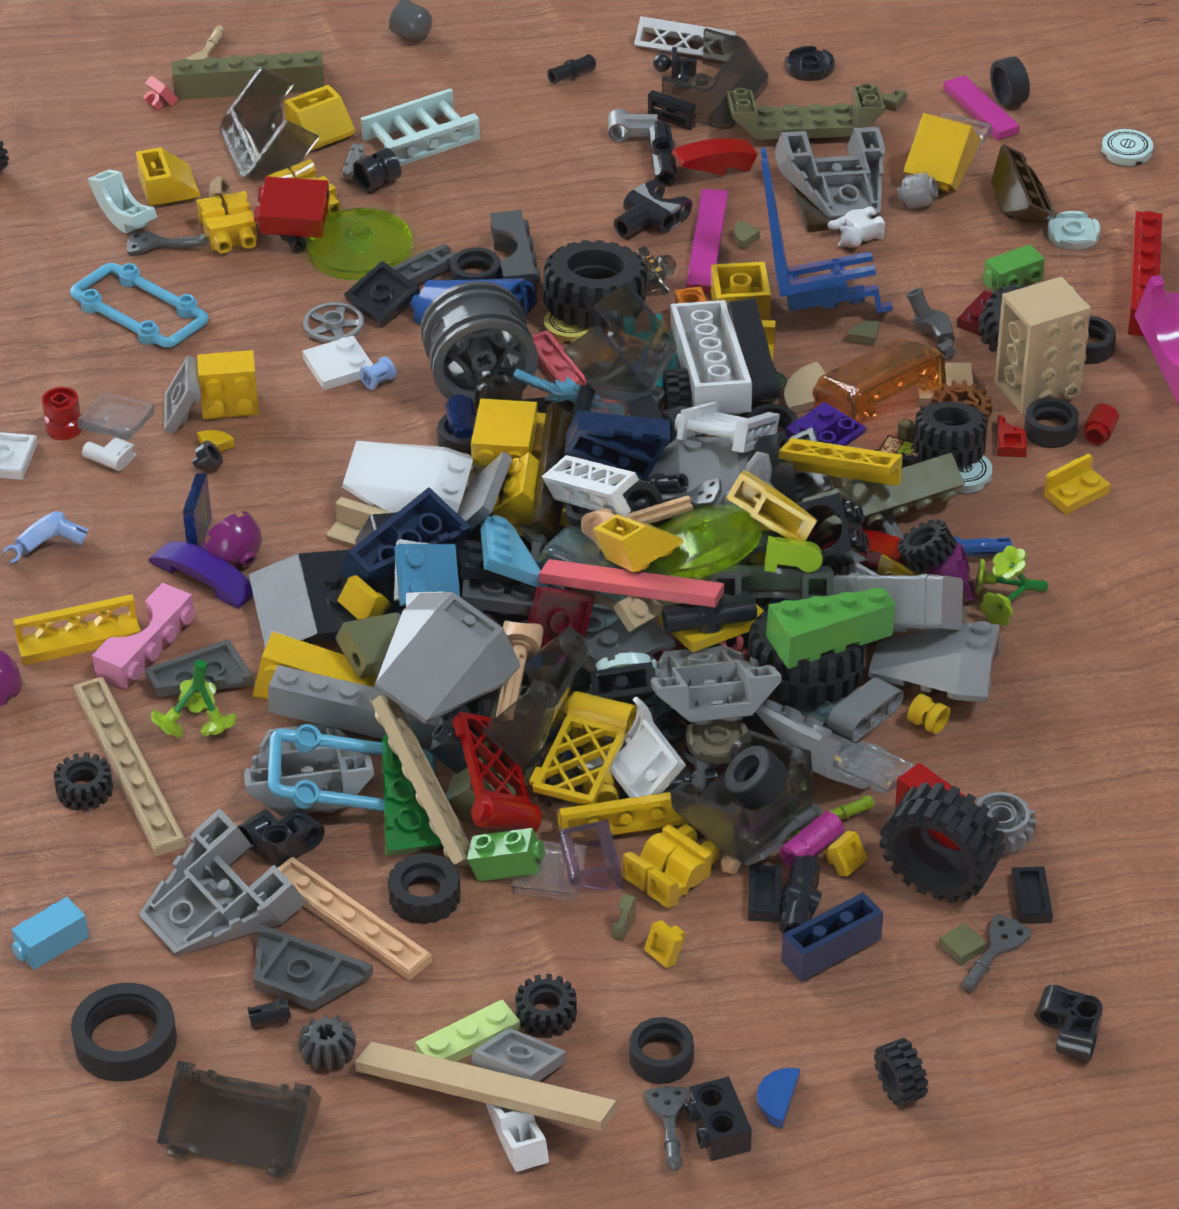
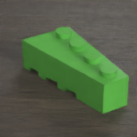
(828, 623)

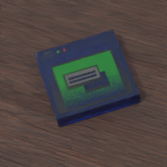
(197, 511)

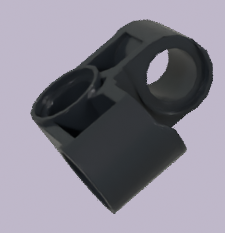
(282, 839)
(1075, 1016)

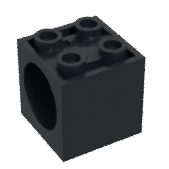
(853, 543)

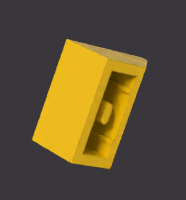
(320, 113)
(165, 177)
(518, 491)
(634, 542)

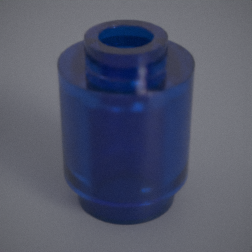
(461, 415)

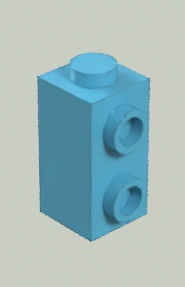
(49, 933)

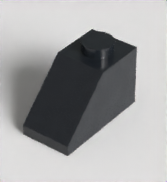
(623, 682)

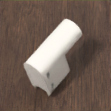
(114, 455)

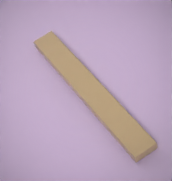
(130, 767)
(487, 1086)

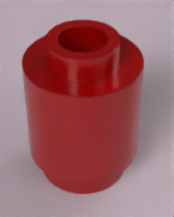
(1101, 423)

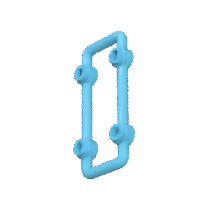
(147, 330)
(306, 792)

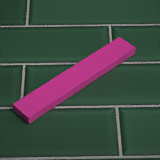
(707, 238)

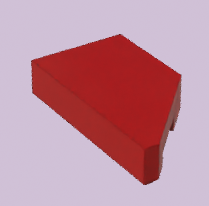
(1010, 439)

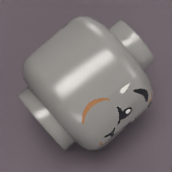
(918, 190)

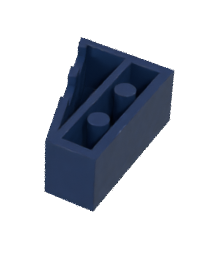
(618, 440)

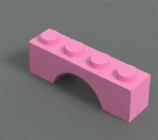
(124, 658)

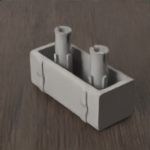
(921, 601)

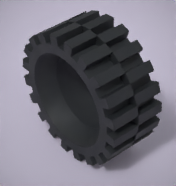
(929, 862)

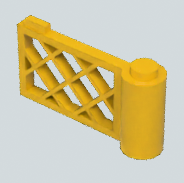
(598, 719)

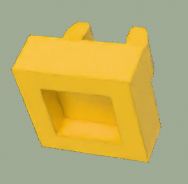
(846, 853)
(665, 943)

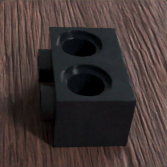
(718, 1119)

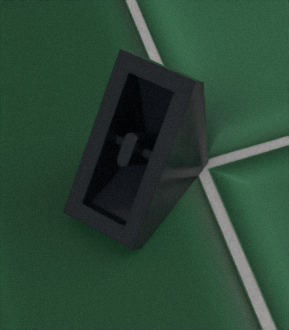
(784, 478)

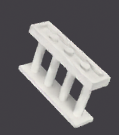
(740, 430)

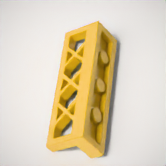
(844, 461)
(78, 634)
(624, 814)

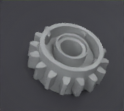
(1014, 819)

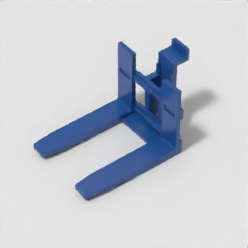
(820, 289)

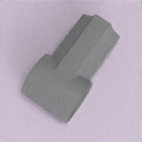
(631, 125)

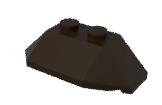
(1019, 188)

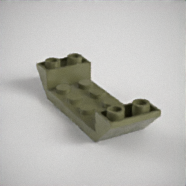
(815, 119)

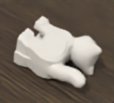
(858, 227)

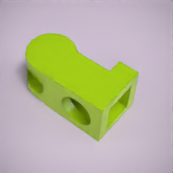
(792, 552)

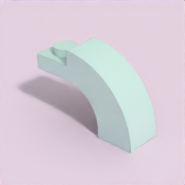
(119, 203)

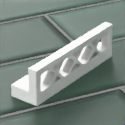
(672, 29)
(584, 490)

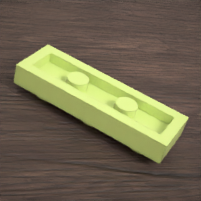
(468, 1033)

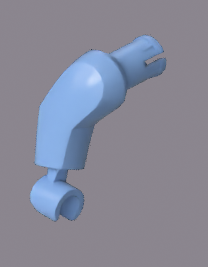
(45, 529)

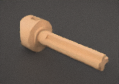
(647, 515)
(525, 642)

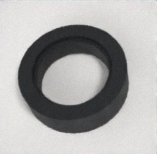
(128, 1064)

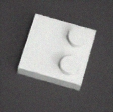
(336, 362)

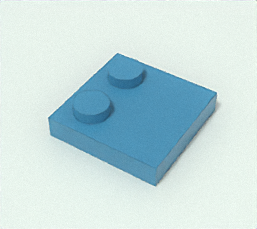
(426, 569)

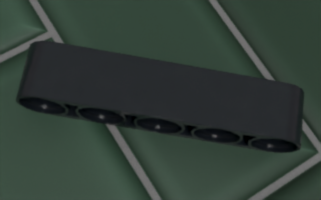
(755, 349)

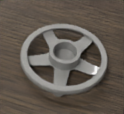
(333, 321)

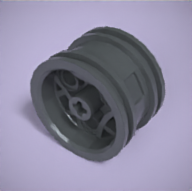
(475, 333)

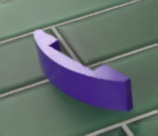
(197, 562)

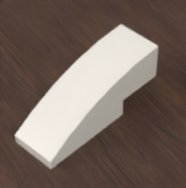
(519, 1137)

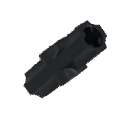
(662, 157)
(709, 619)
(800, 893)

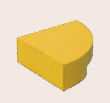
(221, 439)

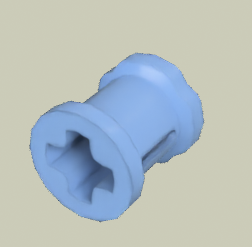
(377, 373)

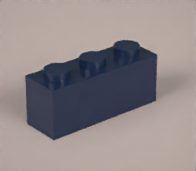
(832, 936)

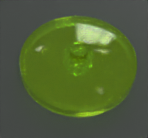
(358, 241)
(711, 541)

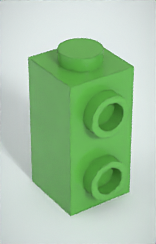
(1016, 267)
(505, 854)

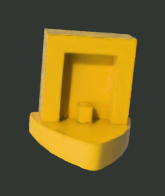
(362, 599)

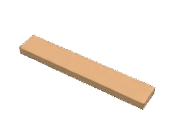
(357, 921)

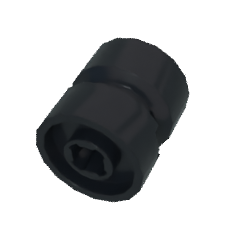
(377, 169)

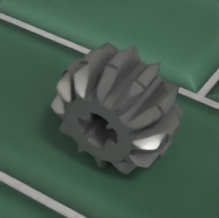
(327, 1042)

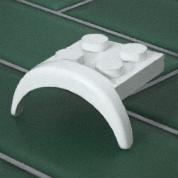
(645, 759)

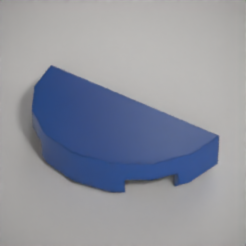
(776, 1094)

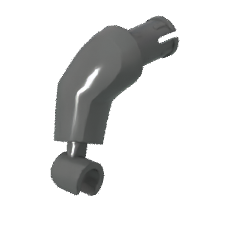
(932, 322)

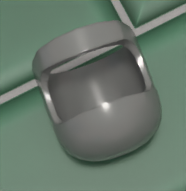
(410, 21)

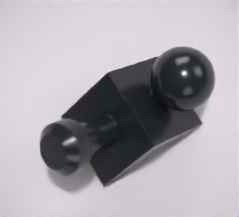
(681, 68)

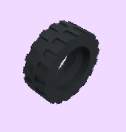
(426, 908)

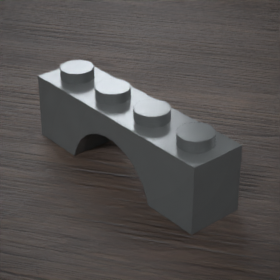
(513, 236)
(786, 583)

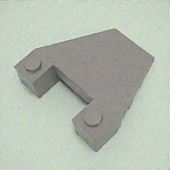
(835, 182)
(208, 901)

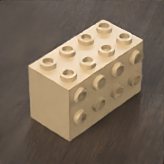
(1042, 343)

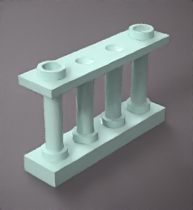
(426, 142)

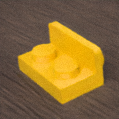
(1075, 485)

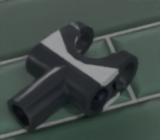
(650, 208)

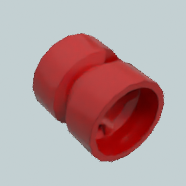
(61, 413)

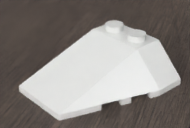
(398, 473)

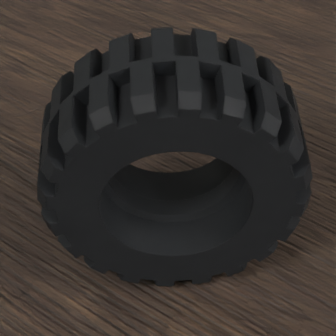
(584, 275)
(809, 682)

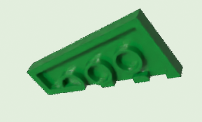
(404, 819)

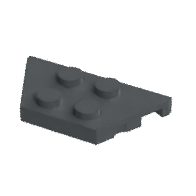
(304, 970)

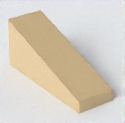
(219, 187)

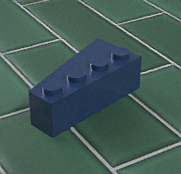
(422, 520)

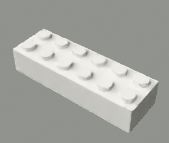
(711, 355)

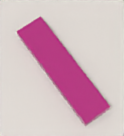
(981, 106)

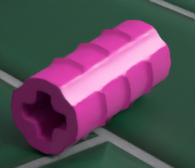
(813, 837)

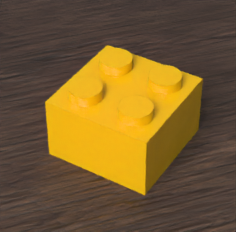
(740, 282)
(228, 384)

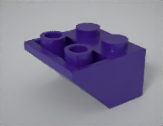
(829, 425)

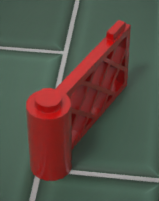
(499, 807)

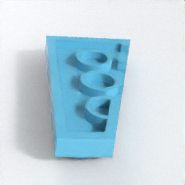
(506, 552)

